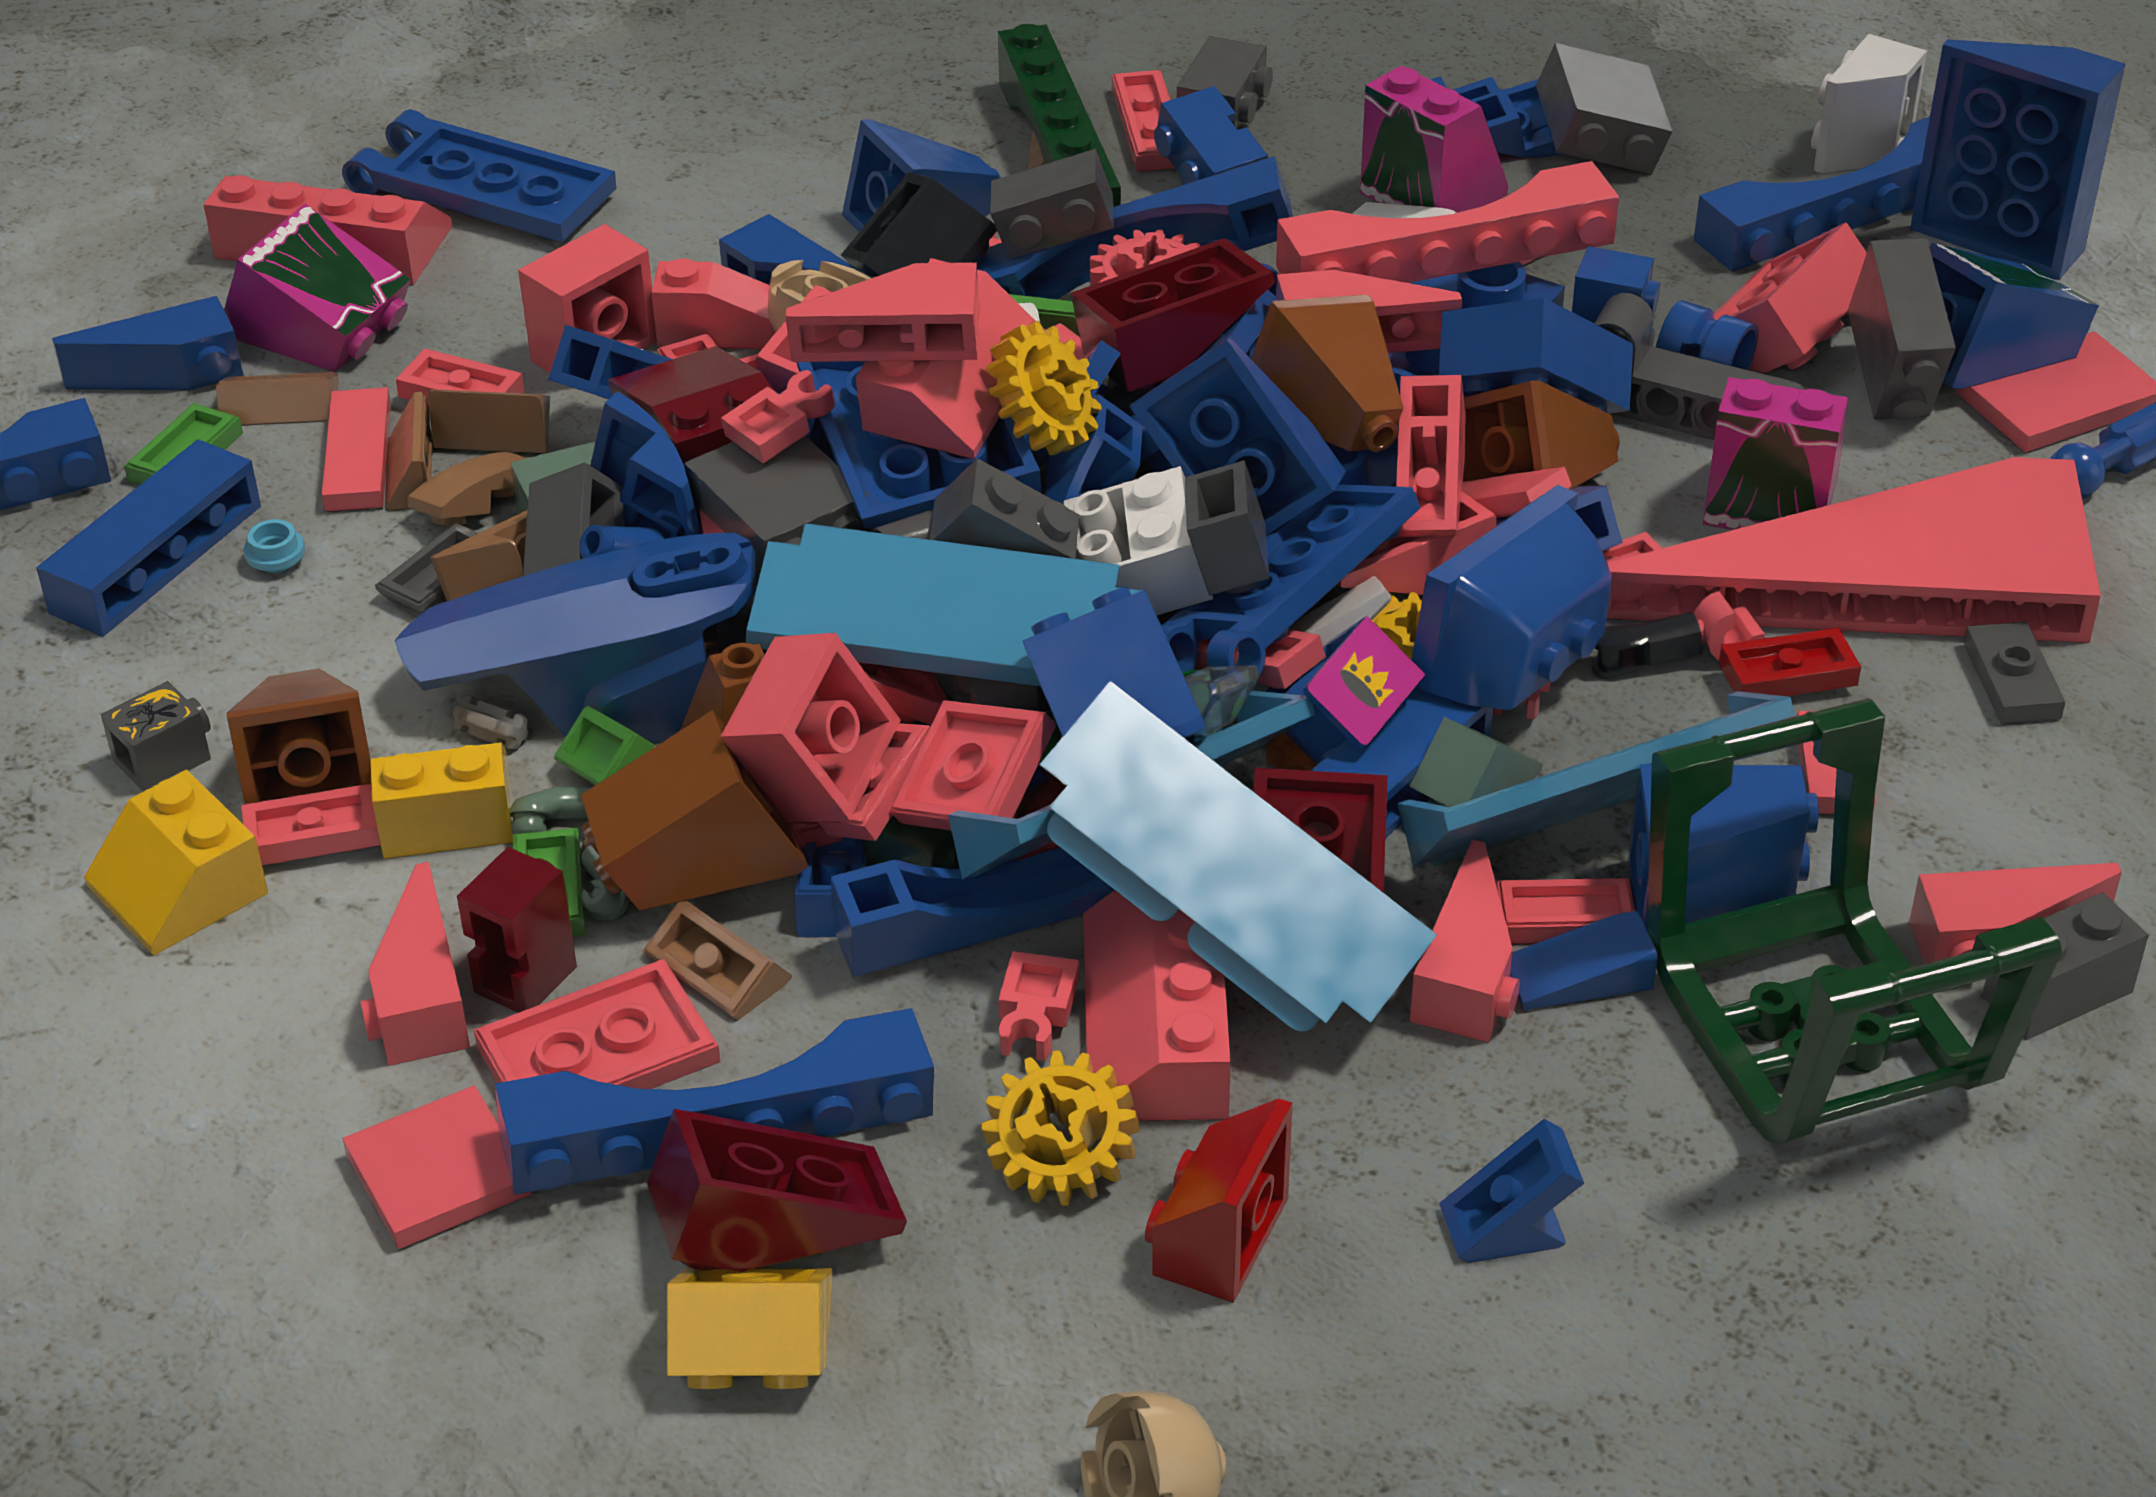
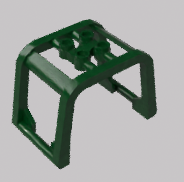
(1833, 1001)

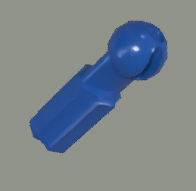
(2121, 447)

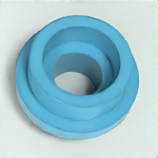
(273, 546)

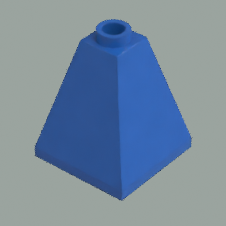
(887, 154)

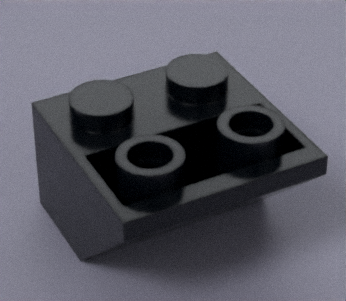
(919, 224)

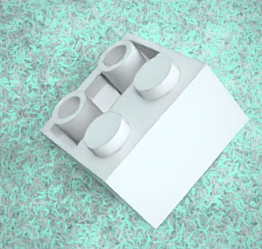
(1867, 104)
(1146, 535)

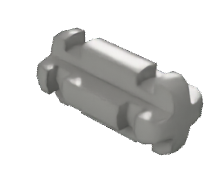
(490, 722)

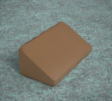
(277, 397)
(489, 421)
(409, 453)
(715, 961)

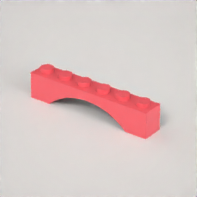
(1548, 216)

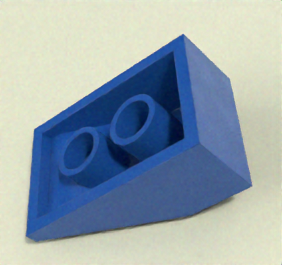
(1231, 412)

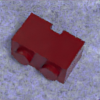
(519, 930)

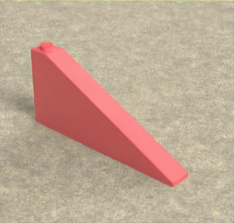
(1903, 560)

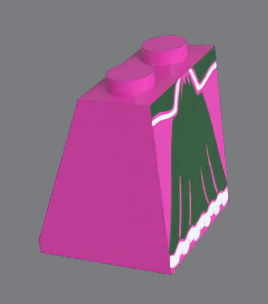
(1427, 146)
(314, 293)
(1773, 453)

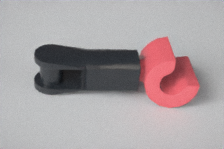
(1674, 637)

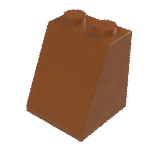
(687, 823)

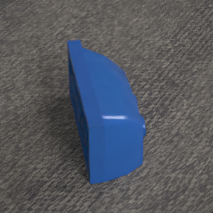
(1514, 607)

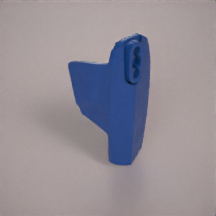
(593, 631)

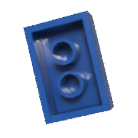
(1536, 342)

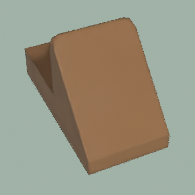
(483, 559)

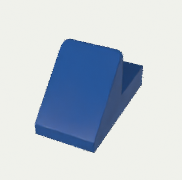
(1512, 1198)

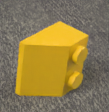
(442, 800)
(175, 863)
(748, 1325)

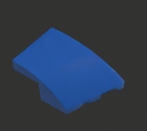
(1512, 117)
(646, 464)

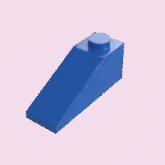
(153, 351)

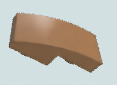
(465, 488)

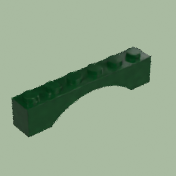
(1041, 86)

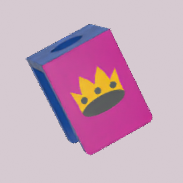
(1353, 689)

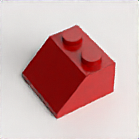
(1224, 1202)

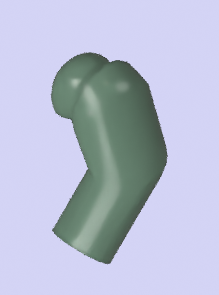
(551, 803)
(601, 902)

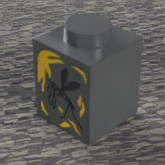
(157, 735)

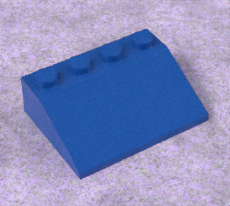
(2016, 150)
(897, 473)

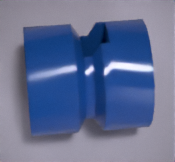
(1696, 333)

